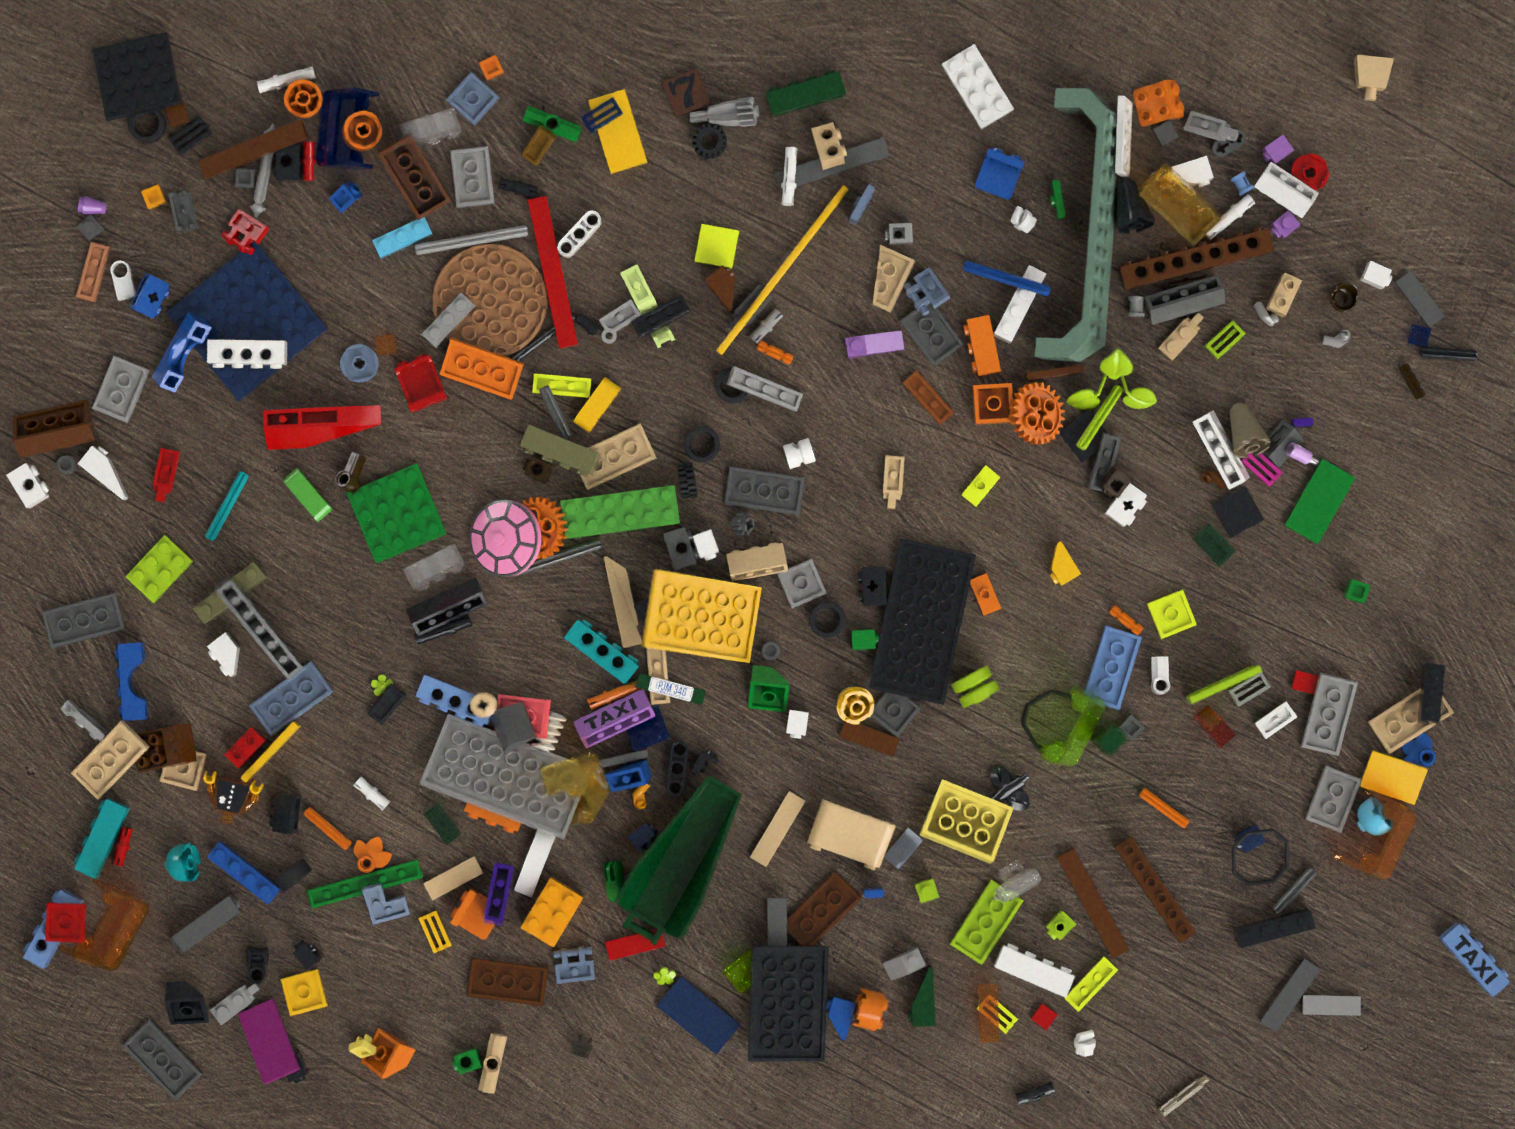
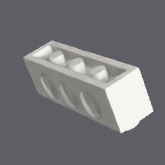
(216, 351)
(1221, 449)

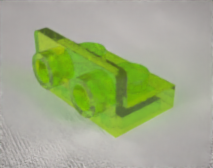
(740, 972)

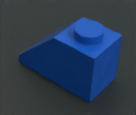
(629, 776)
(840, 1014)

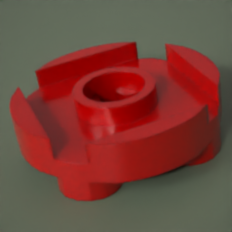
(1319, 168)

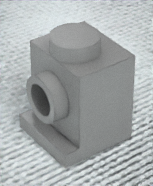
(904, 228)

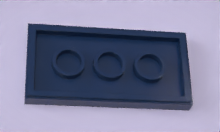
(698, 1015)

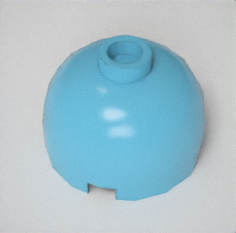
(1372, 818)

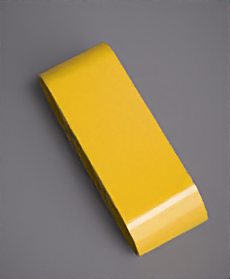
(597, 404)

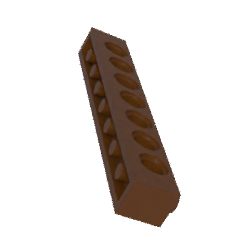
(1263, 246)

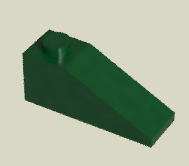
(923, 1005)

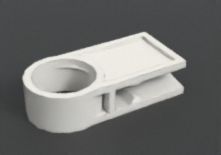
(123, 286)

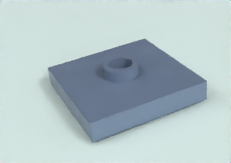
(472, 98)
(861, 203)

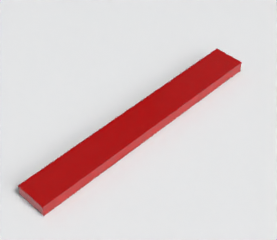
(552, 272)

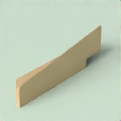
(623, 603)

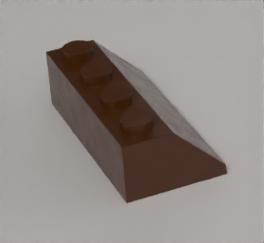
(53, 428)

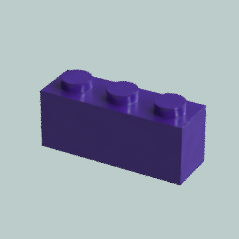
(498, 894)

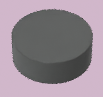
(66, 464)
(770, 650)

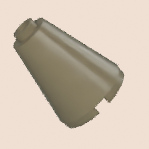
(1247, 432)

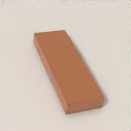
(93, 272)

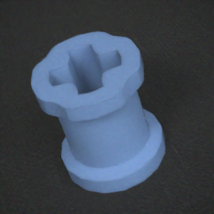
(1242, 183)

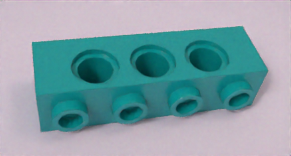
(575, 636)

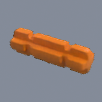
(775, 352)
(1126, 620)

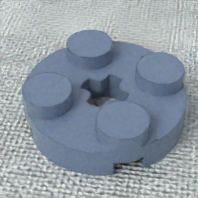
(353, 372)

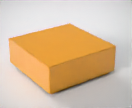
(153, 196)

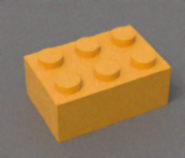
(552, 911)

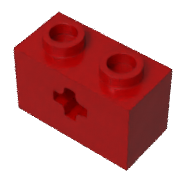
(245, 747)

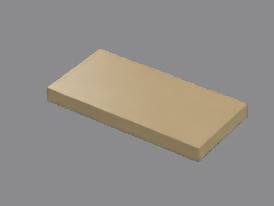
(620, 455)
(1401, 724)
(110, 759)

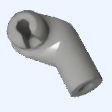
(1270, 320)
(1337, 341)

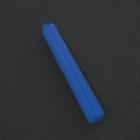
(1007, 278)

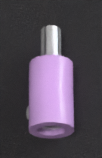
(1300, 454)

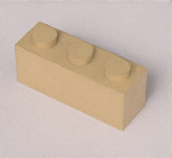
(757, 561)

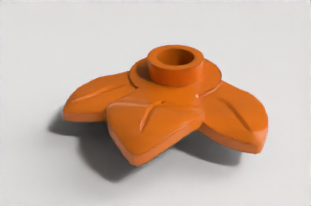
(373, 852)

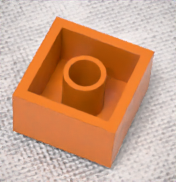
(992, 403)

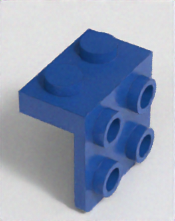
(999, 173)

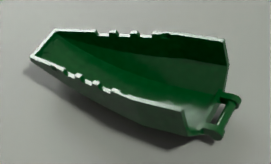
(678, 867)

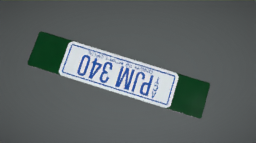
(670, 689)

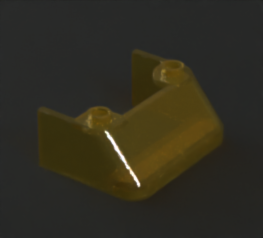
(578, 777)

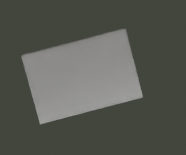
(472, 177)
(120, 389)
(1333, 799)

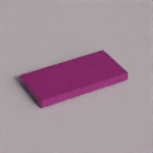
(268, 1041)

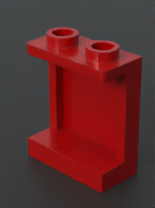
(420, 382)

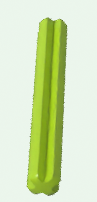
(1100, 417)

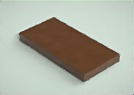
(822, 910)
(507, 981)

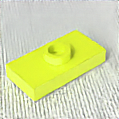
(980, 486)

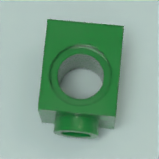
(1356, 591)
(864, 639)
(475, 1057)

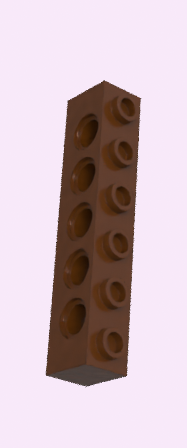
(1154, 889)

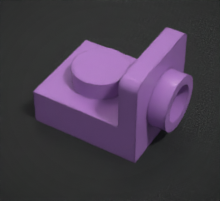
(1284, 225)

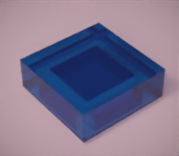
(1419, 335)

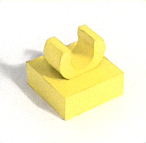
(362, 1047)

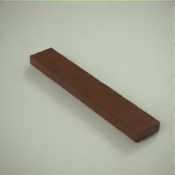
(253, 149)
(1092, 903)

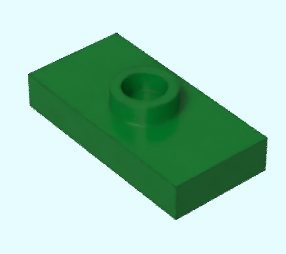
(1056, 200)

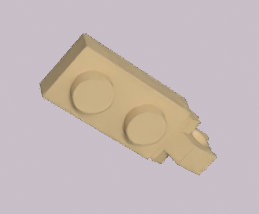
(1180, 337)
(893, 479)

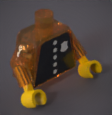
(231, 796)

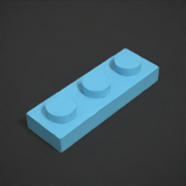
(402, 237)

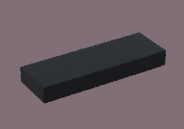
(660, 316)

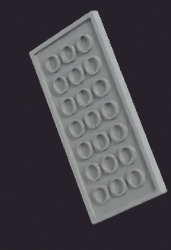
(475, 769)

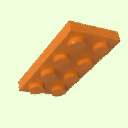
(481, 368)

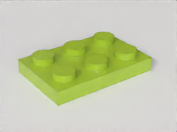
(159, 569)

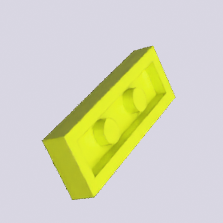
(563, 385)
(1091, 983)

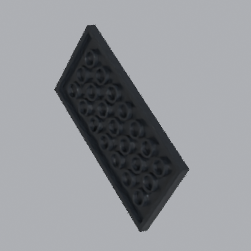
(922, 621)

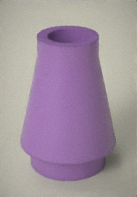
(91, 206)

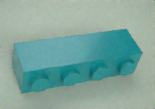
(102, 838)

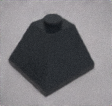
(185, 1004)

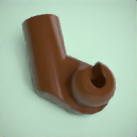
(1213, 477)

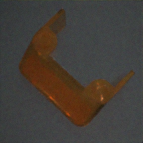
(1384, 864)
(114, 931)

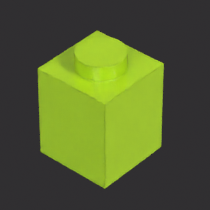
(926, 890)

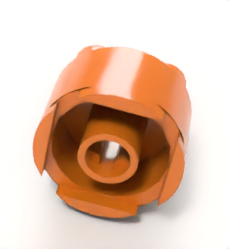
(352, 136)
(869, 1009)

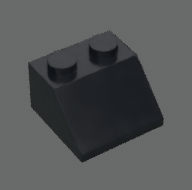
(286, 812)

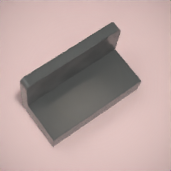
(1280, 439)

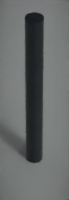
(538, 342)

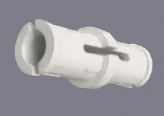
(371, 793)

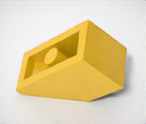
(1062, 566)

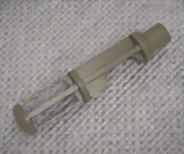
(1183, 1095)

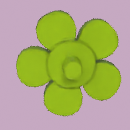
(380, 685)
(664, 976)

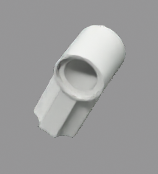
(1160, 671)

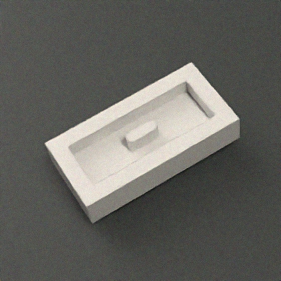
(1275, 720)

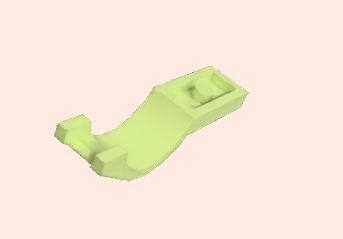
(644, 301)

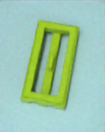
(1213, 350)

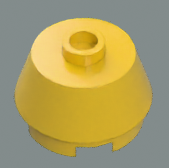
(855, 704)

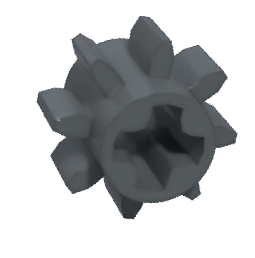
(742, 524)

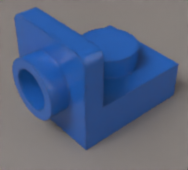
(345, 196)

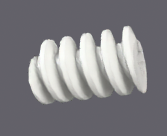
(553, 725)

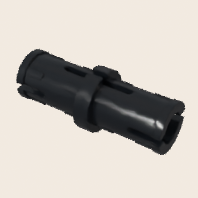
(518, 187)
(1035, 1093)

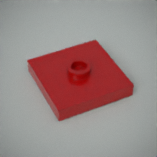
(65, 922)

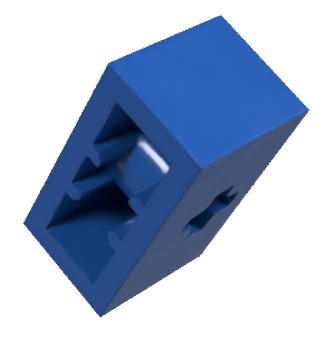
(141, 301)

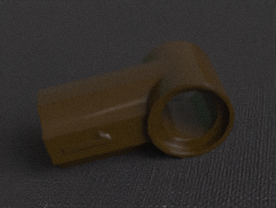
(349, 476)

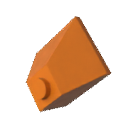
(390, 1056)

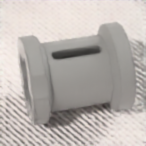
(1136, 306)

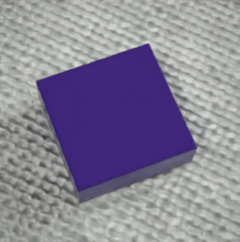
(1302, 422)

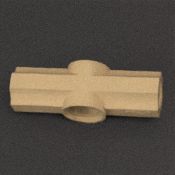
(490, 1075)

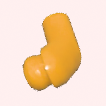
(638, 796)

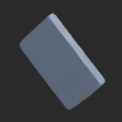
(903, 848)

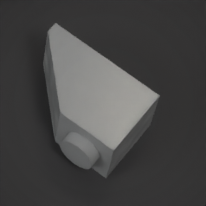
(904, 964)

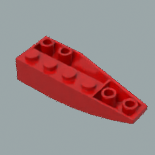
(316, 425)

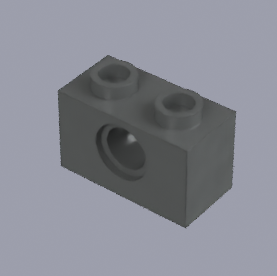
(679, 560)

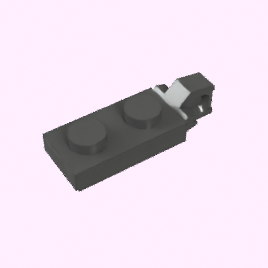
(739, 312)

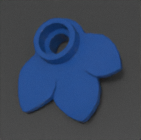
(1416, 750)

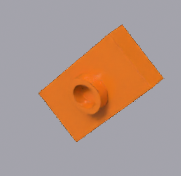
(985, 594)

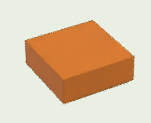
(491, 67)

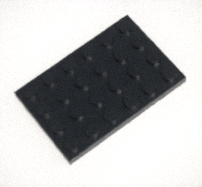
(788, 1003)

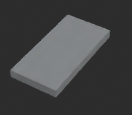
(1329, 714)

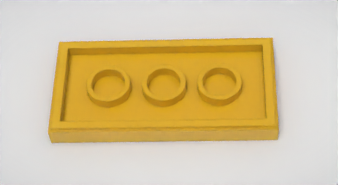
(619, 137)

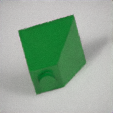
(768, 690)

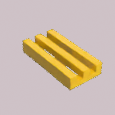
(428, 935)

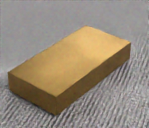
(538, 145)

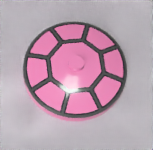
(505, 538)

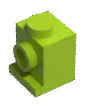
(1059, 918)

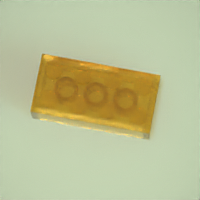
(1179, 203)

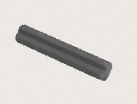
(555, 412)
(1294, 890)

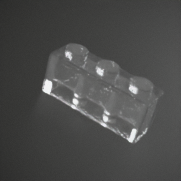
(433, 127)
(434, 567)

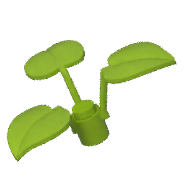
(1114, 366)

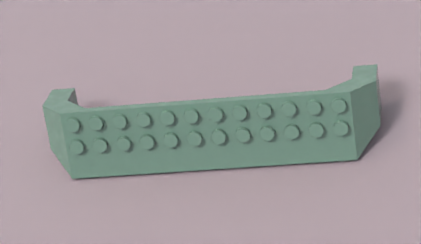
(1090, 332)

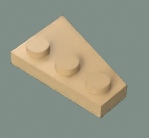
(891, 276)

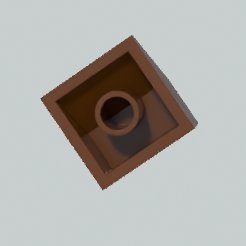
(722, 286)

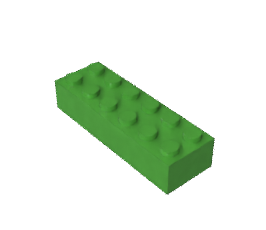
(620, 512)

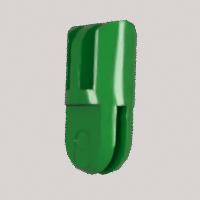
(613, 878)

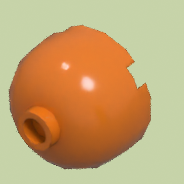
(303, 98)

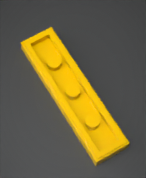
(270, 751)

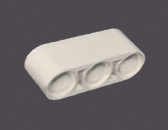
(583, 225)

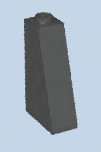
(205, 925)

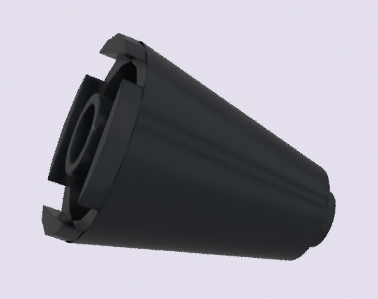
(1132, 208)

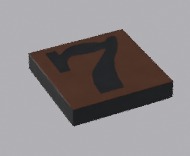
(686, 93)

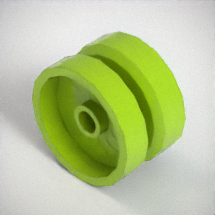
(976, 688)

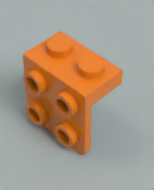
(1158, 102)
(471, 914)

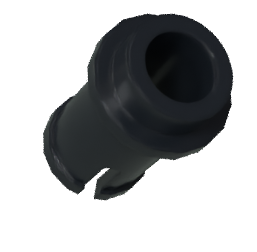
(587, 324)

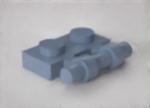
(932, 289)
(574, 971)

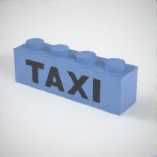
(1474, 960)

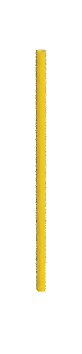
(781, 271)

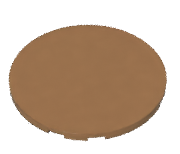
(505, 293)

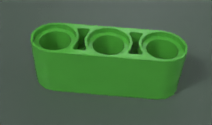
(307, 494)

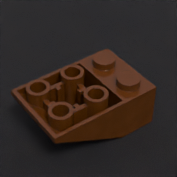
(168, 746)

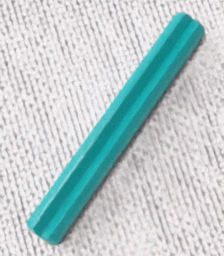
(226, 505)

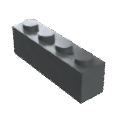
(1185, 299)

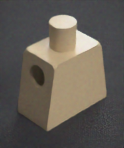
(1372, 74)

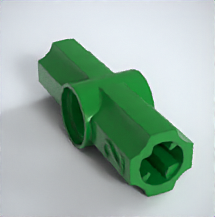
(563, 129)

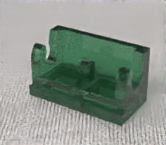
(1214, 545)
(443, 823)

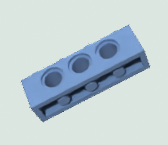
(426, 697)
(32, 950)

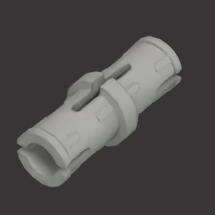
(765, 326)

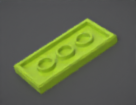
(1223, 684)
(985, 924)

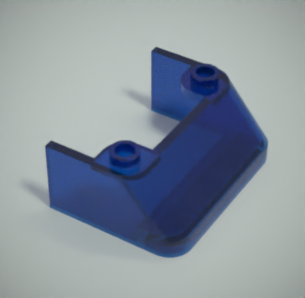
(335, 109)

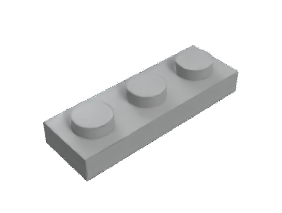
(448, 320)

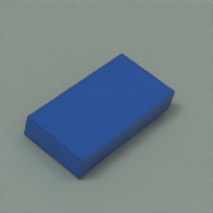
(876, 892)

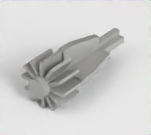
(729, 113)

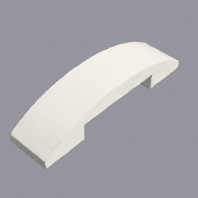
(534, 863)

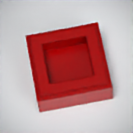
(1044, 1016)

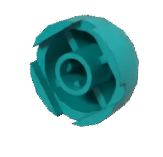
(182, 862)

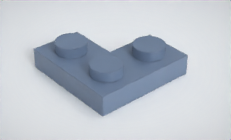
(382, 909)

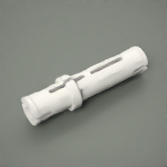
(277, 82)
(789, 176)
(1232, 214)

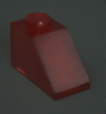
(1214, 726)

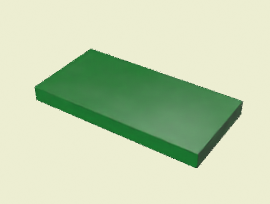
(1319, 501)

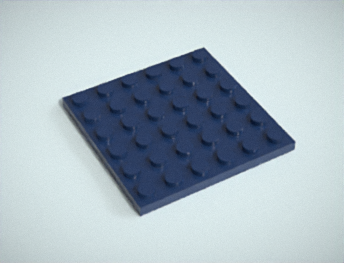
(250, 302)

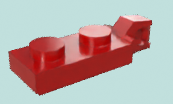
(165, 473)

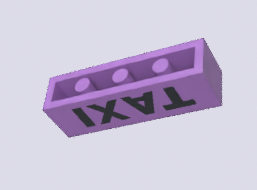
(614, 718)

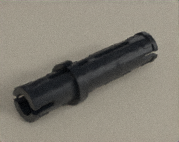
(464, 622)

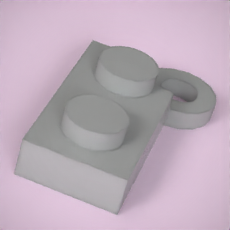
(618, 319)

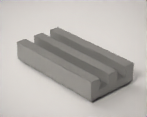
(1235, 697)

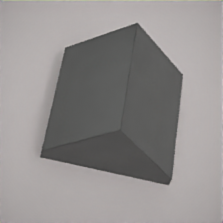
(513, 726)

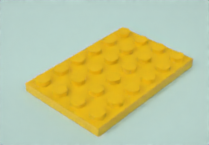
(701, 616)

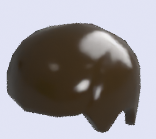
(1344, 297)

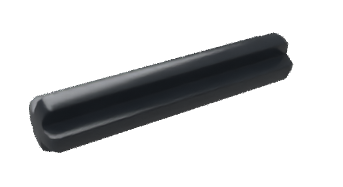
(1445, 353)

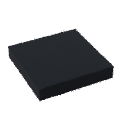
(1074, 431)
(1237, 512)

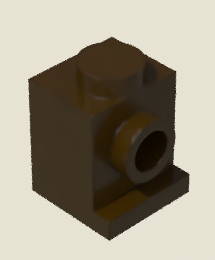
(1121, 479)

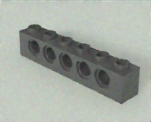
(258, 627)

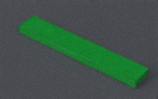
(353, 886)

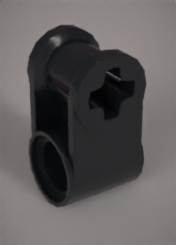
(257, 963)

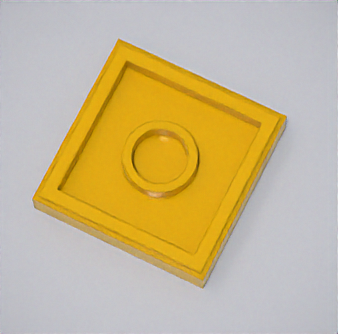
(304, 992)

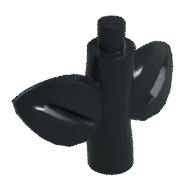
(1008, 788)

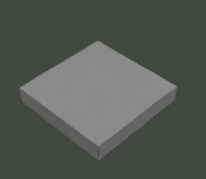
(801, 583)

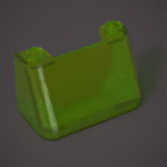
(1090, 709)

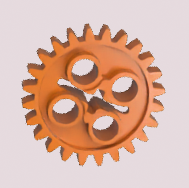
(1030, 418)
(548, 513)

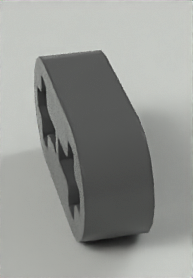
(1230, 147)

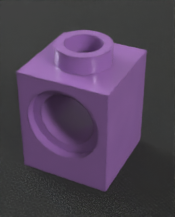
(1277, 150)

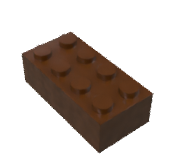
(414, 175)

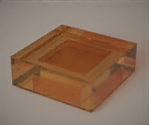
(386, 345)

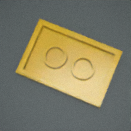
(1393, 777)

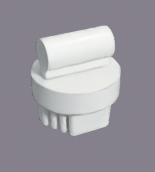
(1023, 219)
(1085, 1043)

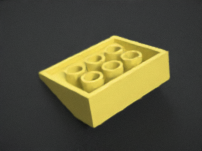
(966, 821)

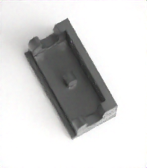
(183, 211)

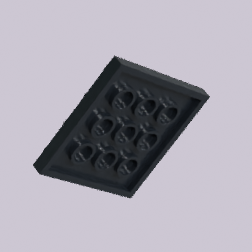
(137, 76)

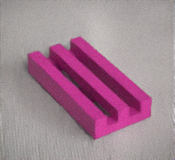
(1257, 473)

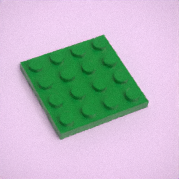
(396, 513)

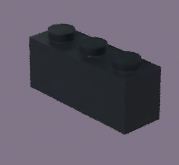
(1431, 693)

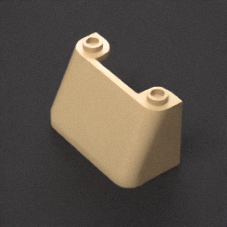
(850, 834)

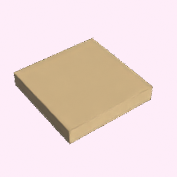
(185, 775)

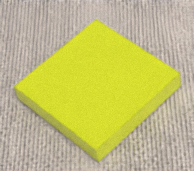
(716, 246)
(1171, 614)

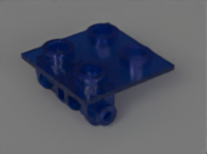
(648, 732)

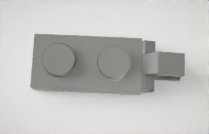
(1210, 127)
(83, 720)
(234, 1003)

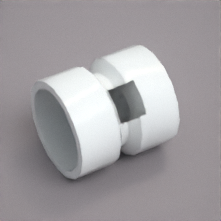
(799, 453)

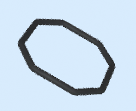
(1033, 702)
(1255, 833)

